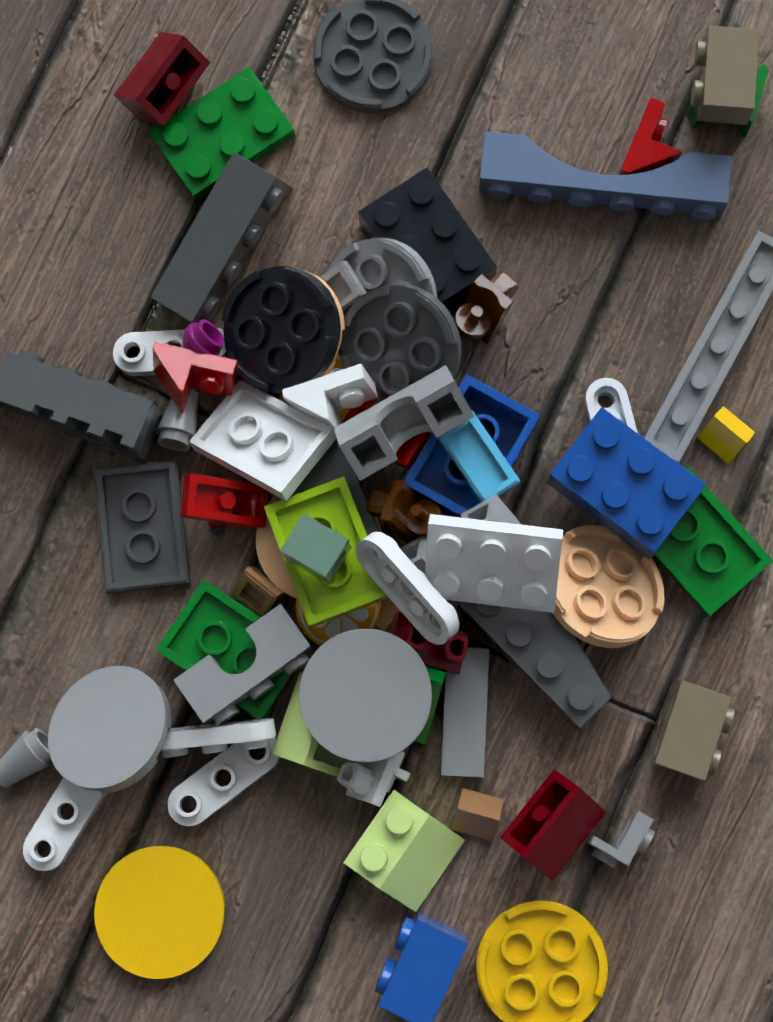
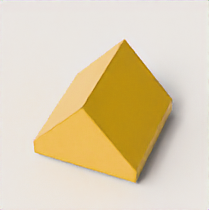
(725, 435)

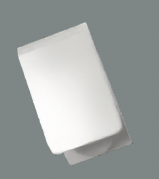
(333, 392)

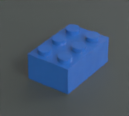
(507, 423)
(625, 483)
(423, 969)

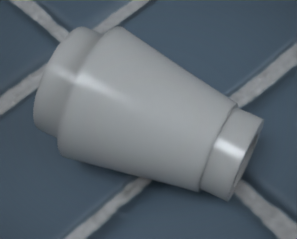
(177, 427)
(25, 757)

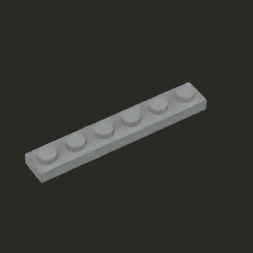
(715, 350)

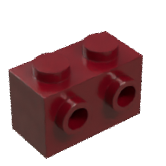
(162, 78)
(553, 824)

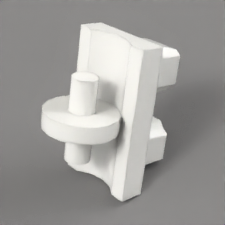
(372, 779)

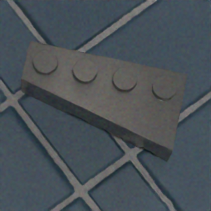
(220, 239)
(79, 405)
(544, 656)

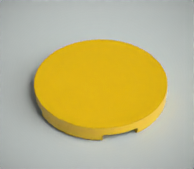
(159, 912)
(541, 964)

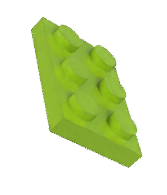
(351, 586)

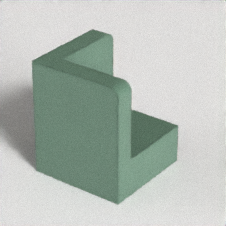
(316, 549)

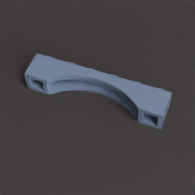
(689, 185)

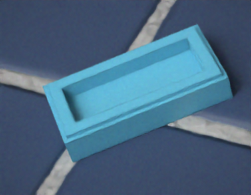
(479, 459)

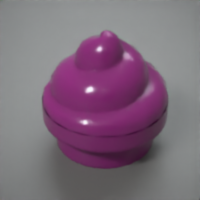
(203, 338)

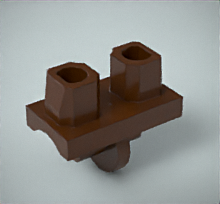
(485, 307)
(402, 510)

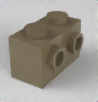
(727, 75)
(692, 731)

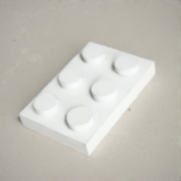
(263, 440)
(493, 562)

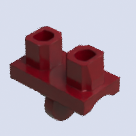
(443, 657)

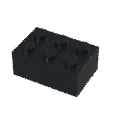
(431, 225)

